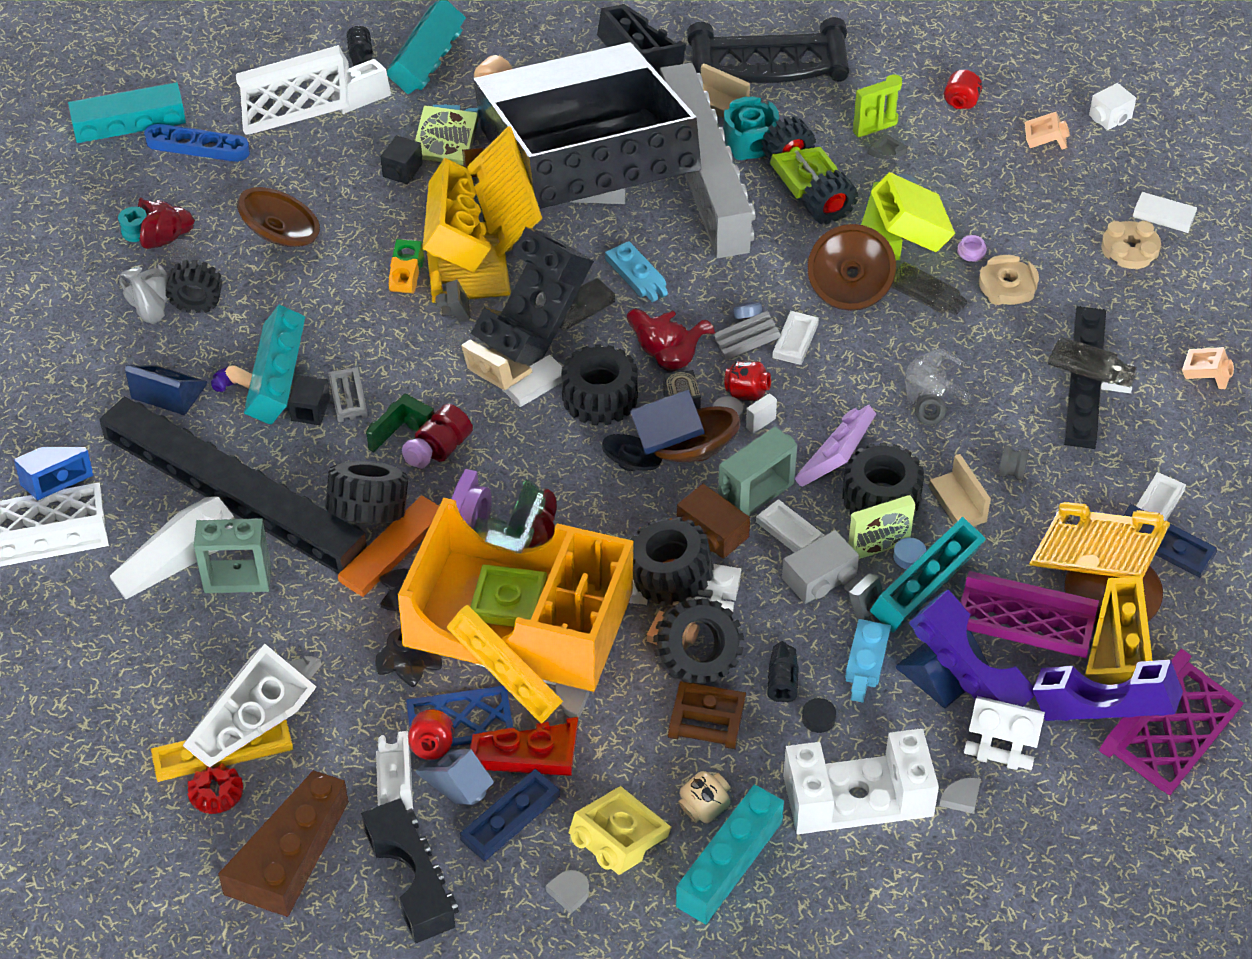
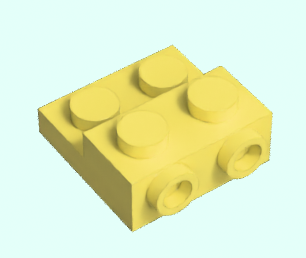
(617, 830)

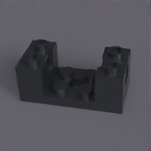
(522, 328)

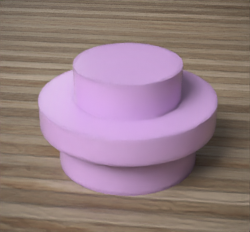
(972, 248)
(417, 453)

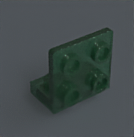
(519, 530)

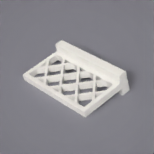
(292, 74)
(48, 538)

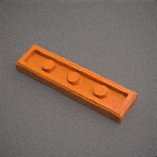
(389, 547)

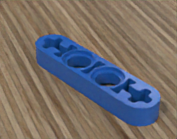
(166, 138)

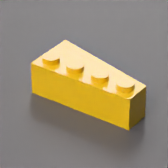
(452, 218)

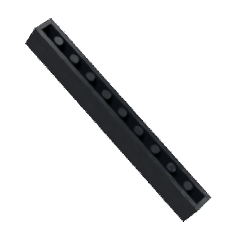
(239, 487)

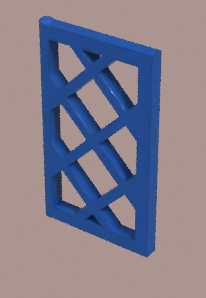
(474, 698)

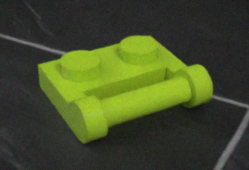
(870, 103)

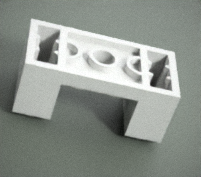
(897, 785)

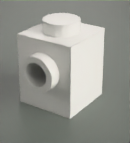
(1112, 106)

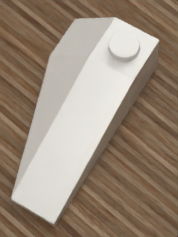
(168, 549)
(252, 703)

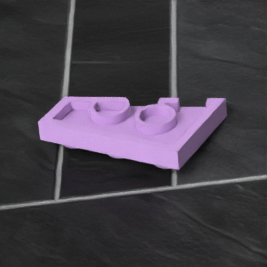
(838, 446)

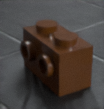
(720, 520)

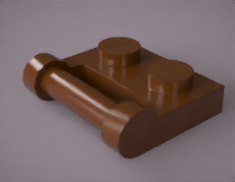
(711, 706)

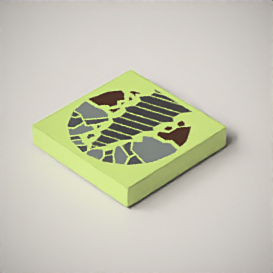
(446, 133)
(881, 526)

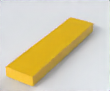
(504, 664)
(176, 761)

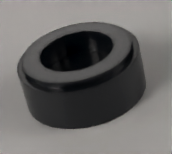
(819, 715)

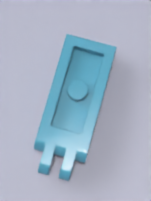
(637, 271)

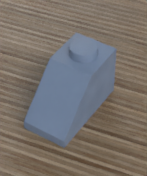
(457, 776)

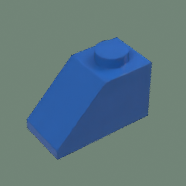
(52, 469)

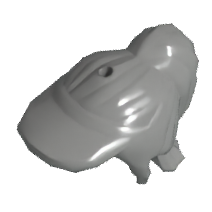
(146, 292)

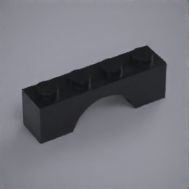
(394, 836)

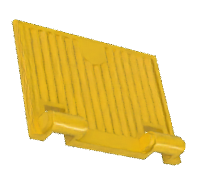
(505, 191)
(487, 281)
(1100, 542)

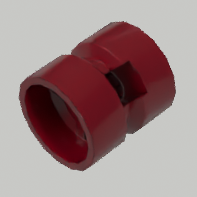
(445, 431)

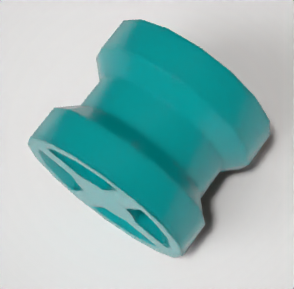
(131, 222)

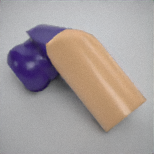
(230, 376)

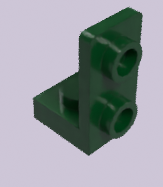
(404, 410)

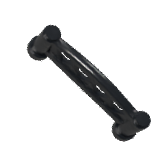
(826, 45)

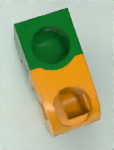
(405, 267)

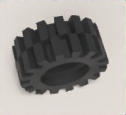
(195, 275)

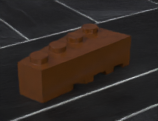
(287, 846)

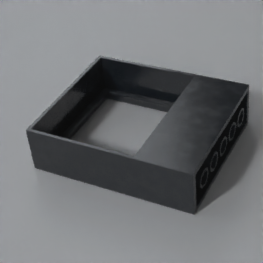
(586, 99)

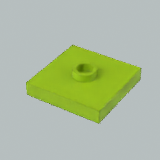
(507, 594)

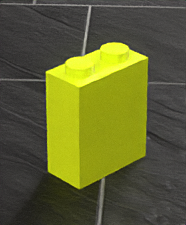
(912, 212)

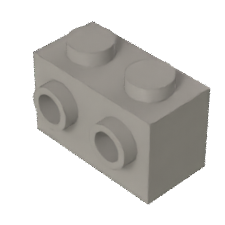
(820, 567)

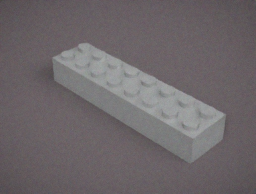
(717, 186)

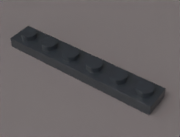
(1084, 391)

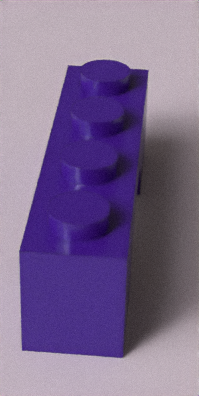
(944, 629)
(1070, 696)

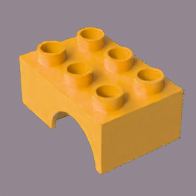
(574, 616)

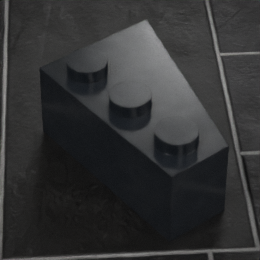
(624, 25)

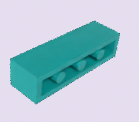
(425, 46)
(126, 112)
(274, 365)
(927, 574)
(729, 854)

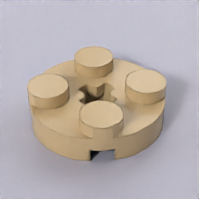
(1140, 233)
(999, 291)

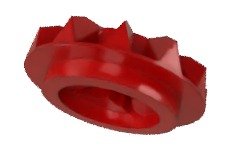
(204, 798)

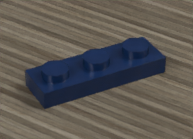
(1181, 547)
(509, 815)

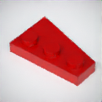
(543, 748)

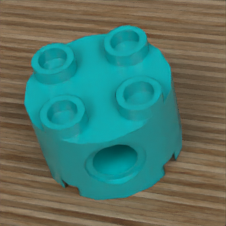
(746, 124)

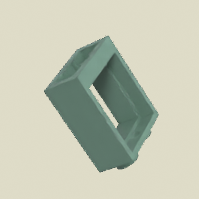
(759, 471)
(232, 575)

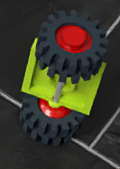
(808, 170)

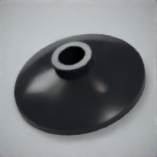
(629, 453)

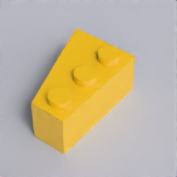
(1120, 633)

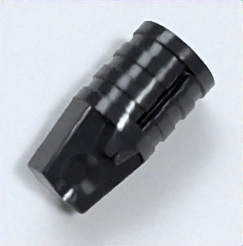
(359, 45)
(783, 673)

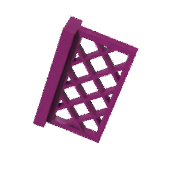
(1037, 605)
(1128, 728)

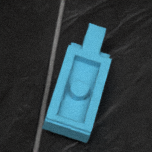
(866, 657)

